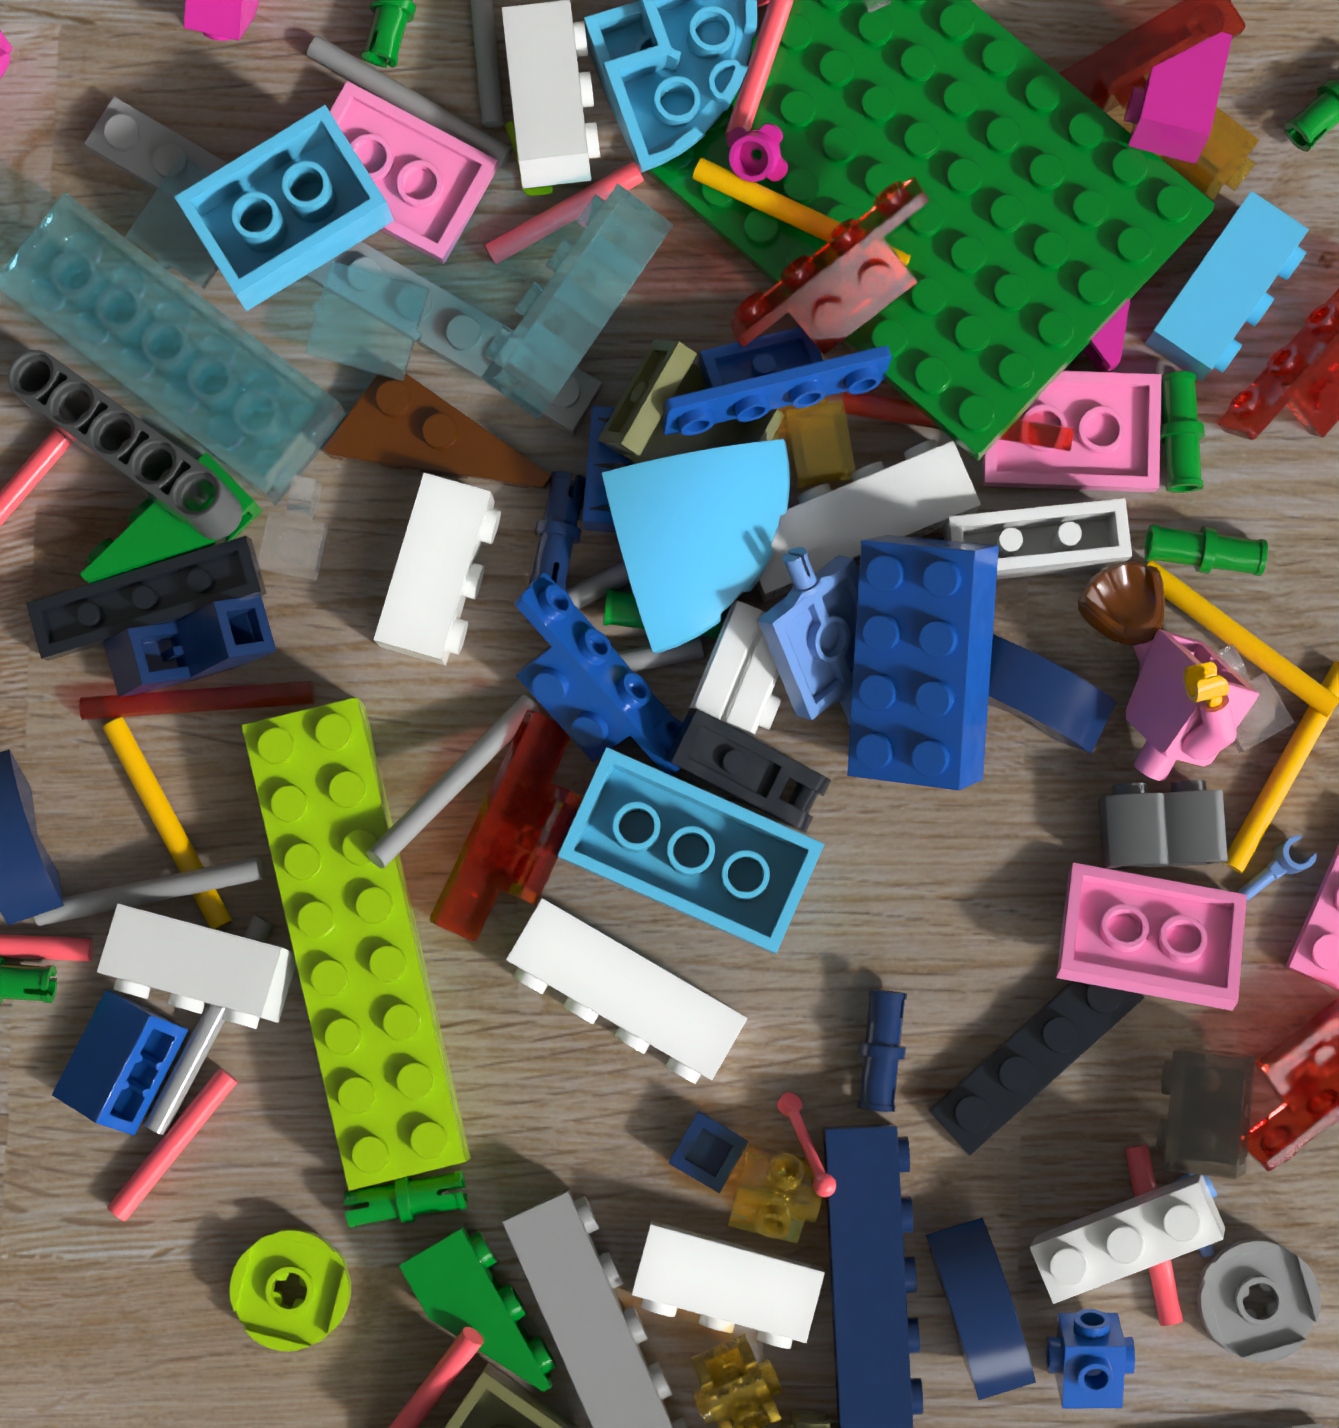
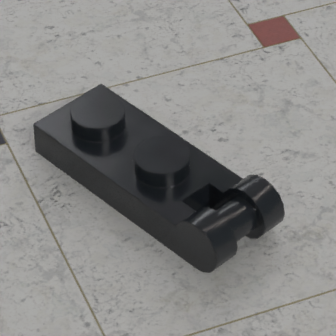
(746, 769)

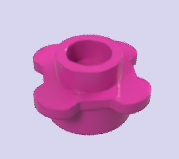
(741, 153)

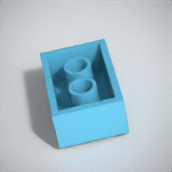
(285, 208)

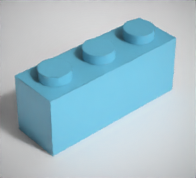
(1229, 288)

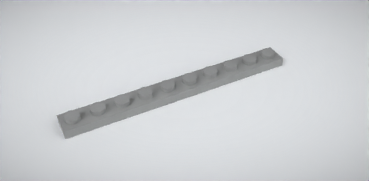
(447, 323)

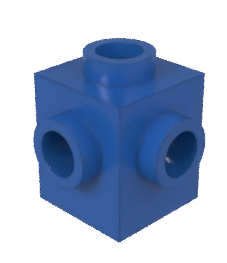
(1090, 1359)

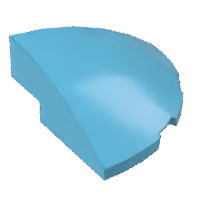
(670, 69)
(697, 532)

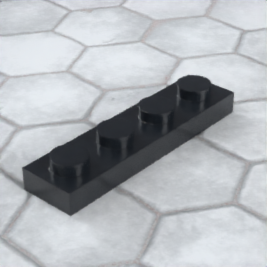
(144, 597)
(1030, 1061)

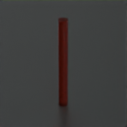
(904, 412)
(197, 700)

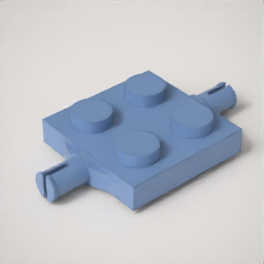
(815, 633)

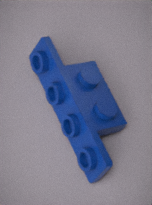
(767, 376)
(587, 681)

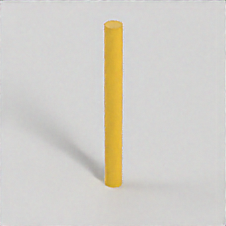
(769, 201)
(1247, 643)
(1280, 780)
(163, 817)

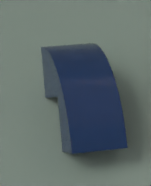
(193, 648)
(1047, 695)
(27, 873)
(981, 1308)

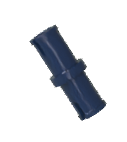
(559, 527)
(882, 1050)

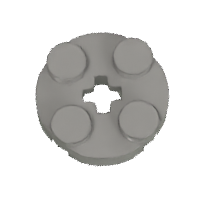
(1287, 1318)

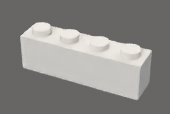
(893, 501)
(627, 990)

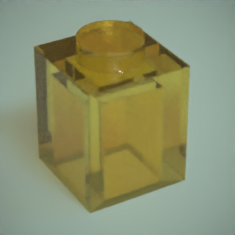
(1223, 158)
(819, 443)

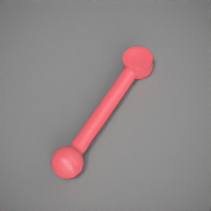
(790, 1106)

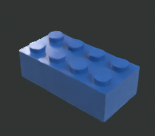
(922, 661)

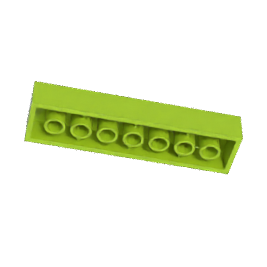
(355, 945)

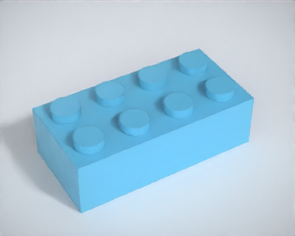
(691, 851)

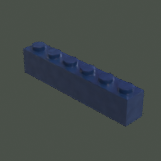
(871, 1277)

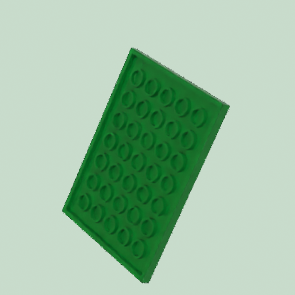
(1031, 189)

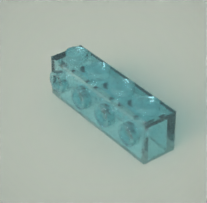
(576, 301)

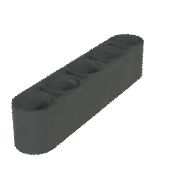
(140, 460)

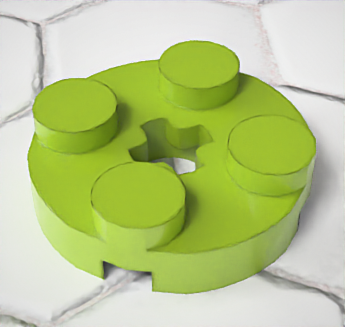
(262, 1307)

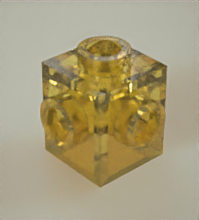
(774, 1194)
(736, 1386)

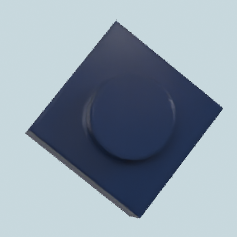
(708, 1152)

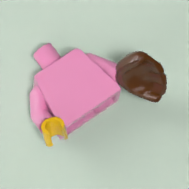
(1184, 691)

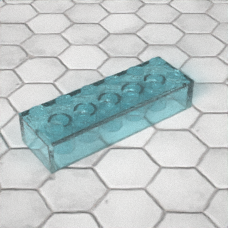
(170, 348)

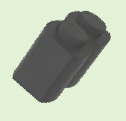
(1162, 828)

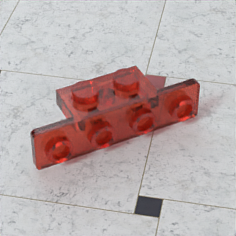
(1127, 61)
(843, 280)
(1298, 376)
(514, 832)
(1306, 1082)

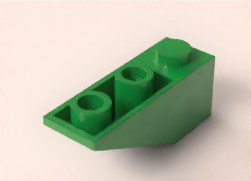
(159, 535)
(462, 1291)

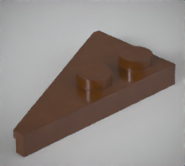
(416, 429)

